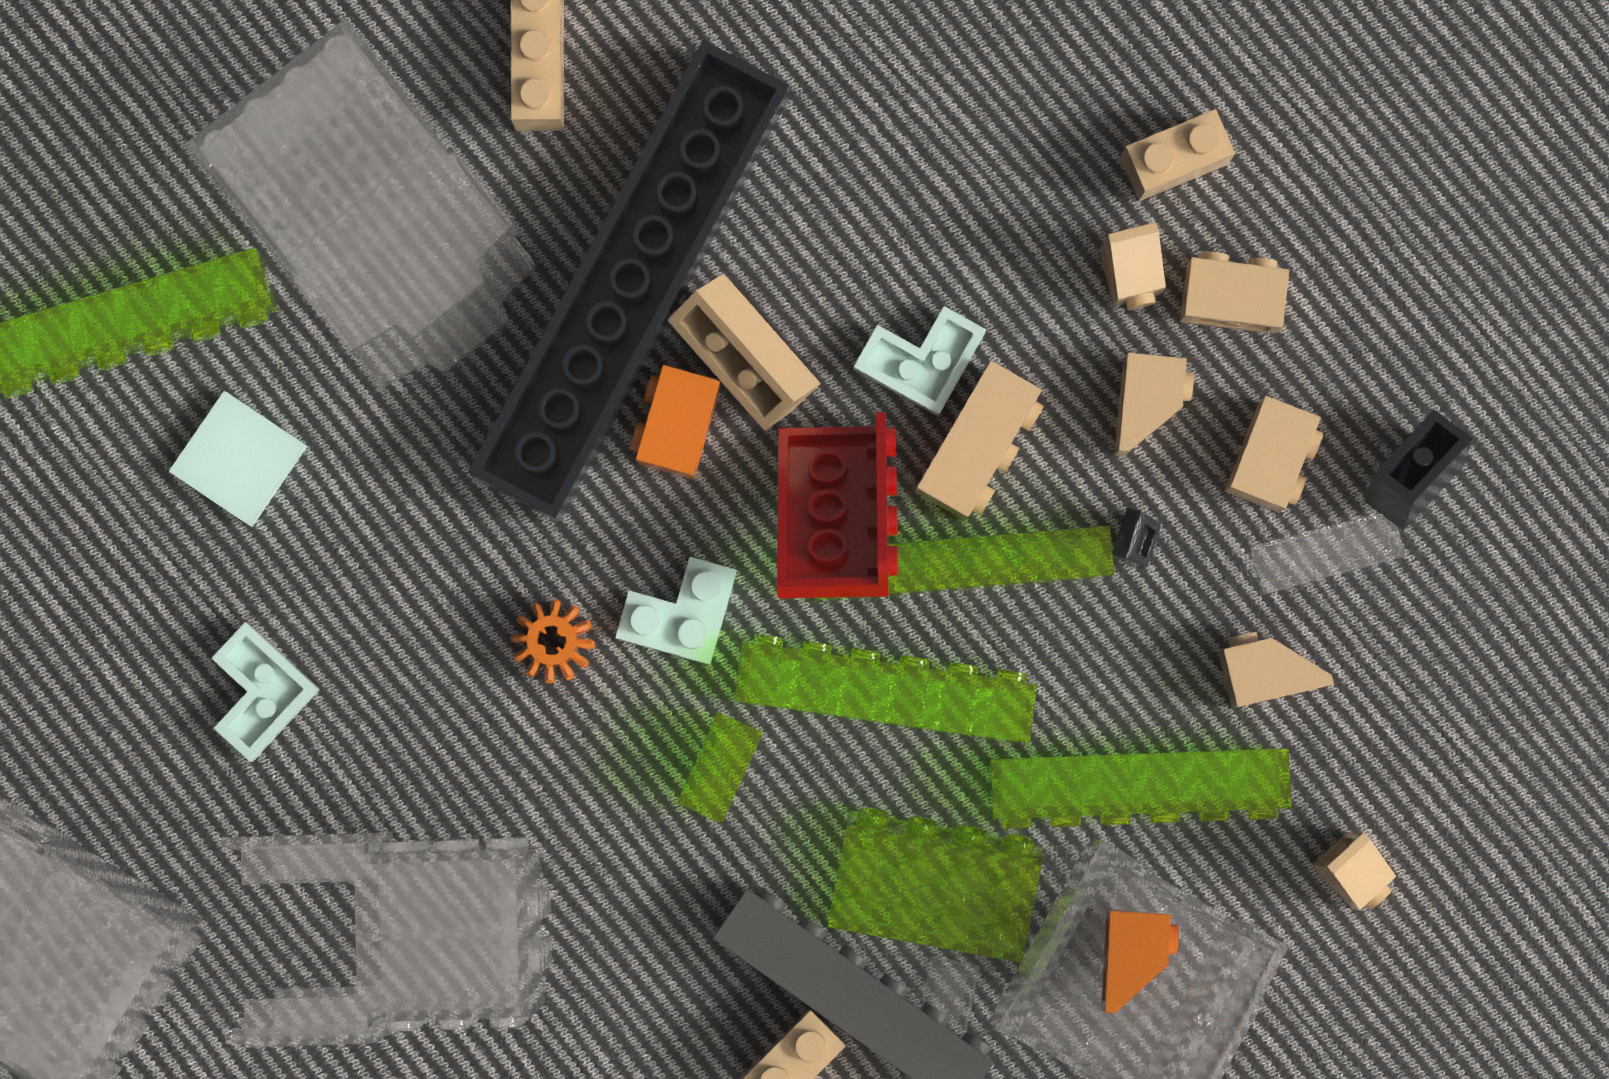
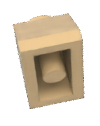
(1134, 266)
(1149, 396)
(1266, 670)
(1356, 871)

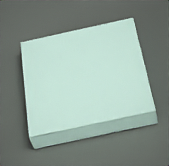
(238, 458)

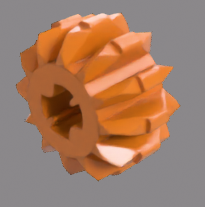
(541, 653)

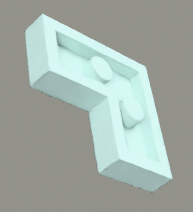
(924, 373)
(691, 624)
(273, 690)

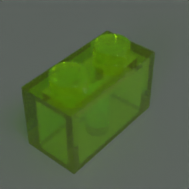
(720, 767)

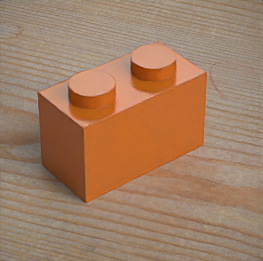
(676, 422)

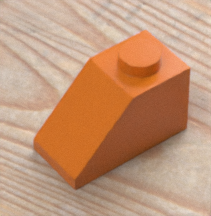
(1134, 953)

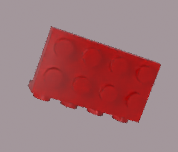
(836, 511)

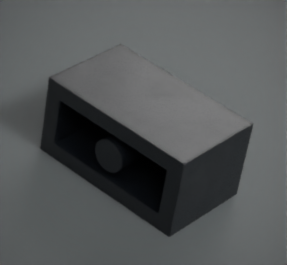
(1418, 469)

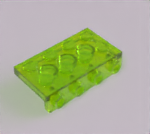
(936, 884)

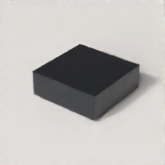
(1136, 538)

